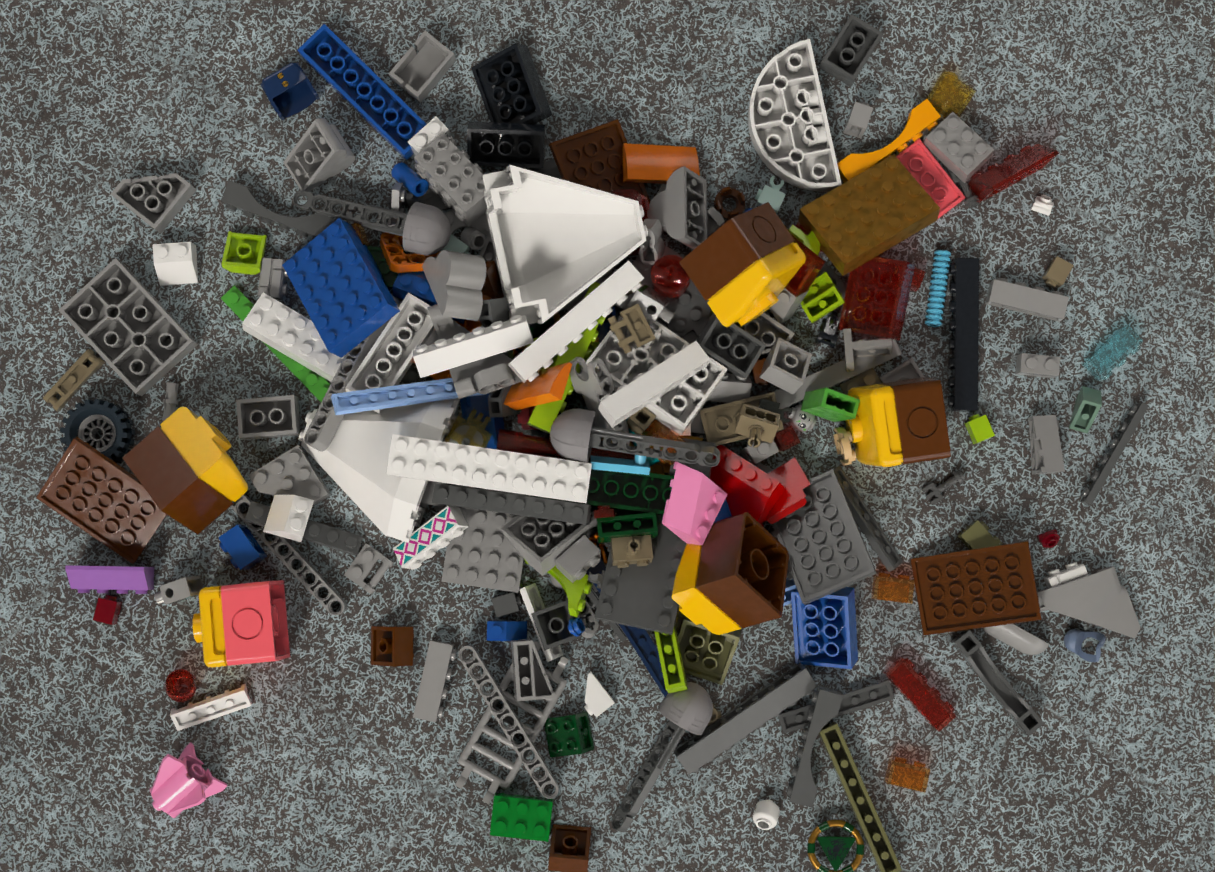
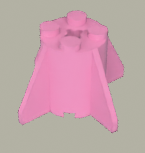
(183, 783)

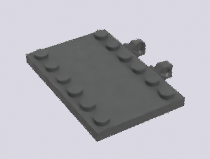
(823, 541)
(642, 594)

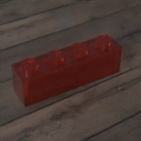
(919, 694)

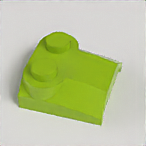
(244, 253)

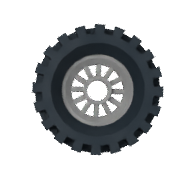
(94, 411)

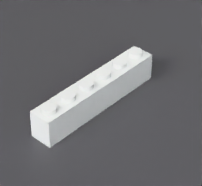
(472, 346)
(653, 384)

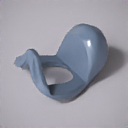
(1073, 641)

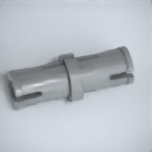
(170, 399)

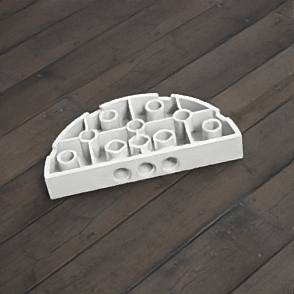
(791, 121)

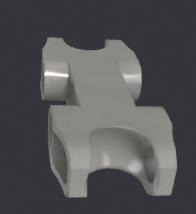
(593, 388)

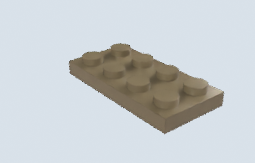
(720, 420)

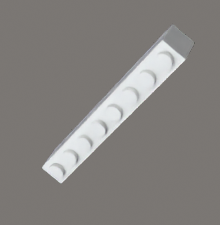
(576, 321)

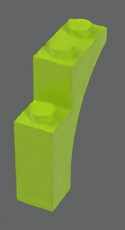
(575, 591)

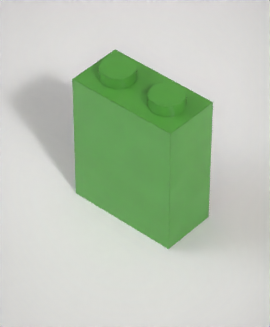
(830, 405)

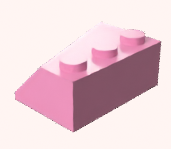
(692, 504)

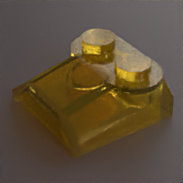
(950, 95)

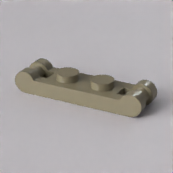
(73, 380)

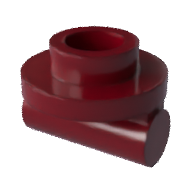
(1048, 539)

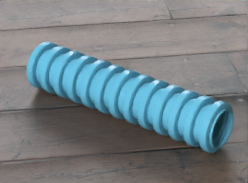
(937, 288)

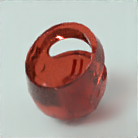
(177, 692)

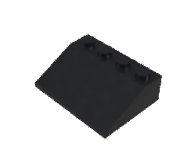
(511, 87)

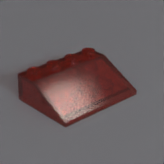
(1011, 171)
(877, 298)

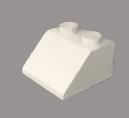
(175, 263)
(288, 516)

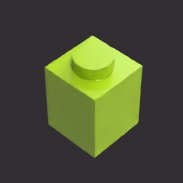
(979, 428)

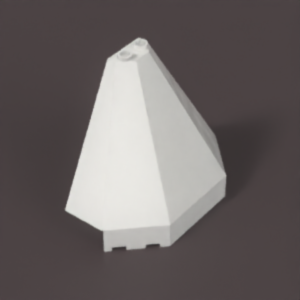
(555, 237)
(360, 459)

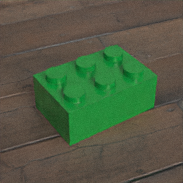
(521, 817)

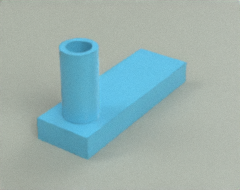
(636, 466)

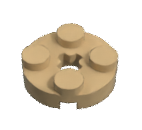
(842, 443)

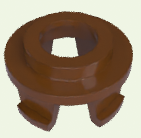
(729, 192)

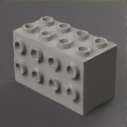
(453, 178)

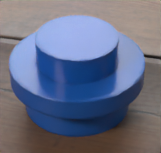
(576, 626)

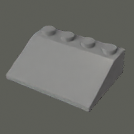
(545, 540)

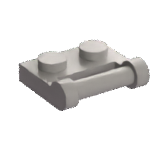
(363, 565)

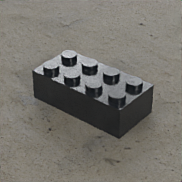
(506, 144)

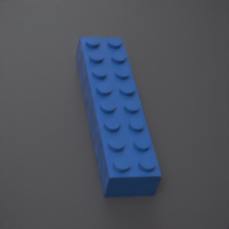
(362, 89)

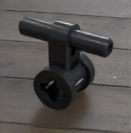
(828, 334)

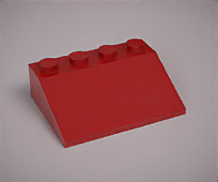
(745, 485)

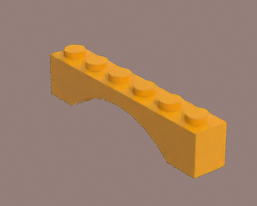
(920, 118)

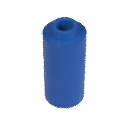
(411, 180)

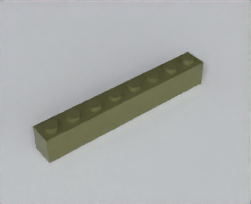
(859, 798)

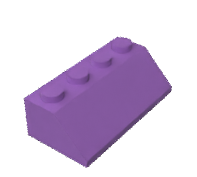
(111, 578)

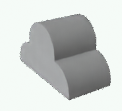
(318, 155)
(682, 207)
(457, 283)

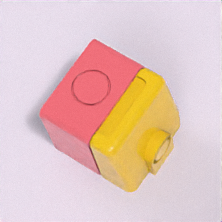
(242, 623)

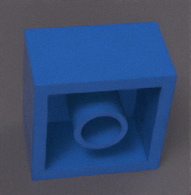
(242, 547)

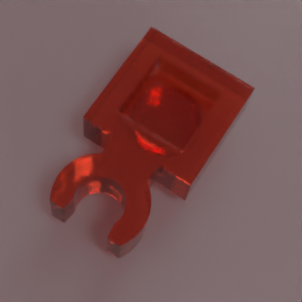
(604, 511)

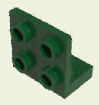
(569, 735)

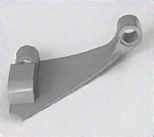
(478, 376)
(1095, 600)

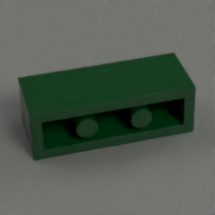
(627, 526)

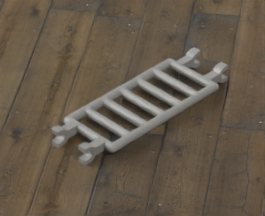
(532, 732)

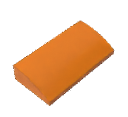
(656, 162)
(545, 388)

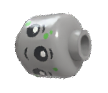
(800, 419)

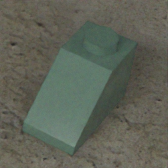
(1085, 409)

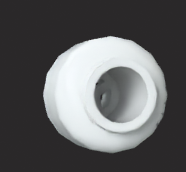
(766, 814)

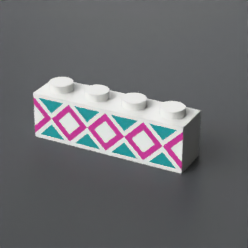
(431, 537)

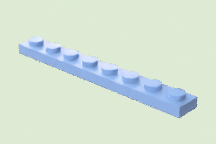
(394, 396)

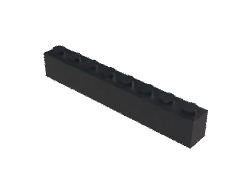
(964, 335)

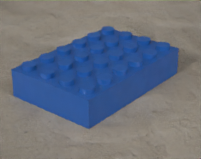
(340, 288)

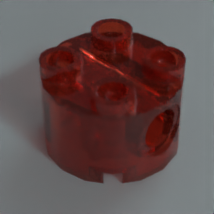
(669, 277)

